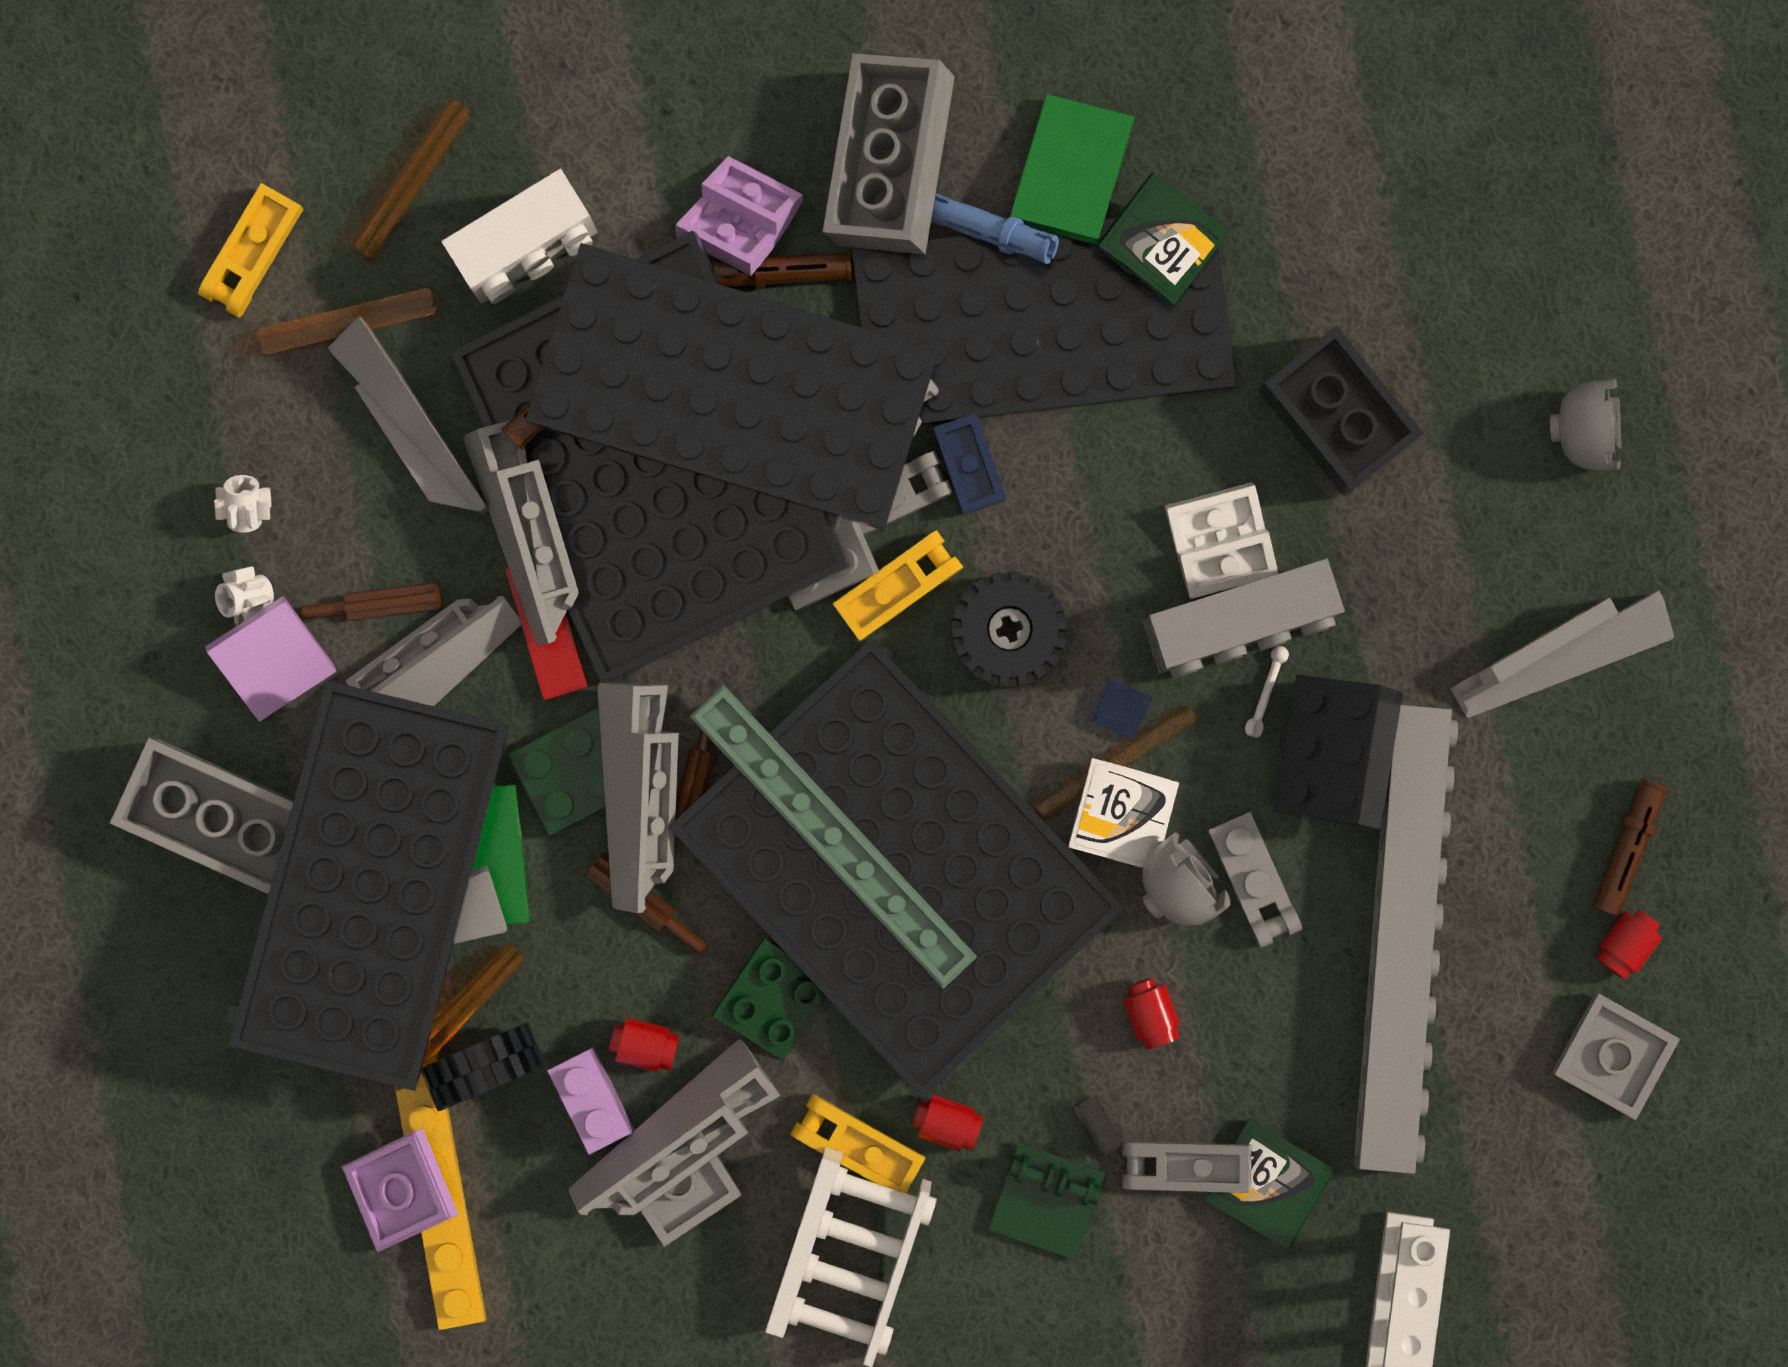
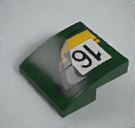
(1162, 238)
(1283, 1186)

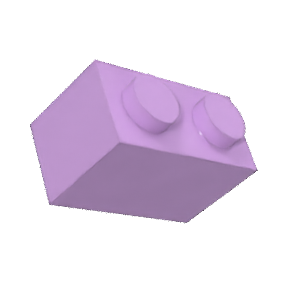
(591, 1100)

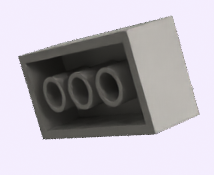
(888, 153)
(1243, 616)
(205, 813)

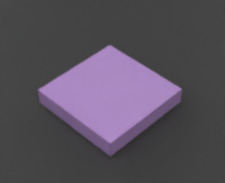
(270, 658)
(400, 1190)

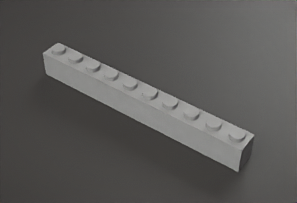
(1403, 943)

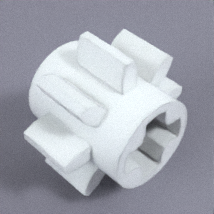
(242, 503)
(243, 594)

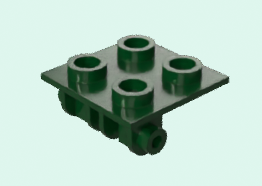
(770, 1000)
(1047, 1201)

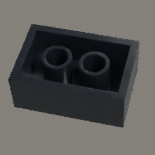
(1340, 411)
(1338, 751)

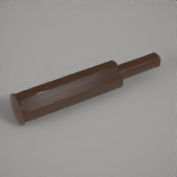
(379, 603)
(695, 776)
(657, 912)

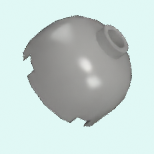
(1589, 426)
(1181, 884)

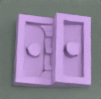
(740, 215)

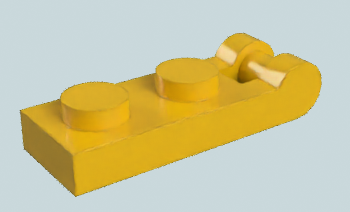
(250, 249)
(896, 587)
(863, 1146)

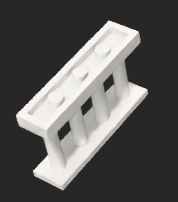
(820, 1223)
(1407, 1292)

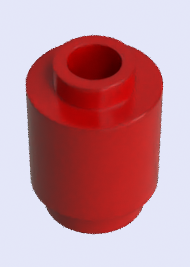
(1629, 944)
(1151, 1013)
(644, 1045)
(947, 1123)

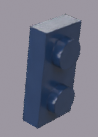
(969, 464)

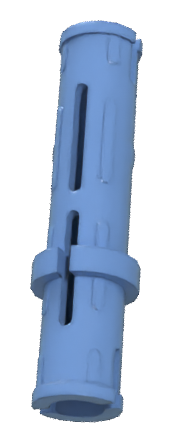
(1007, 234)

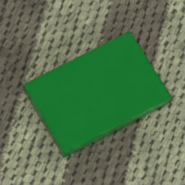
(1072, 169)
(503, 854)

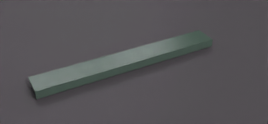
(833, 837)

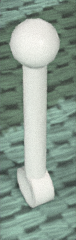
(1254, 726)

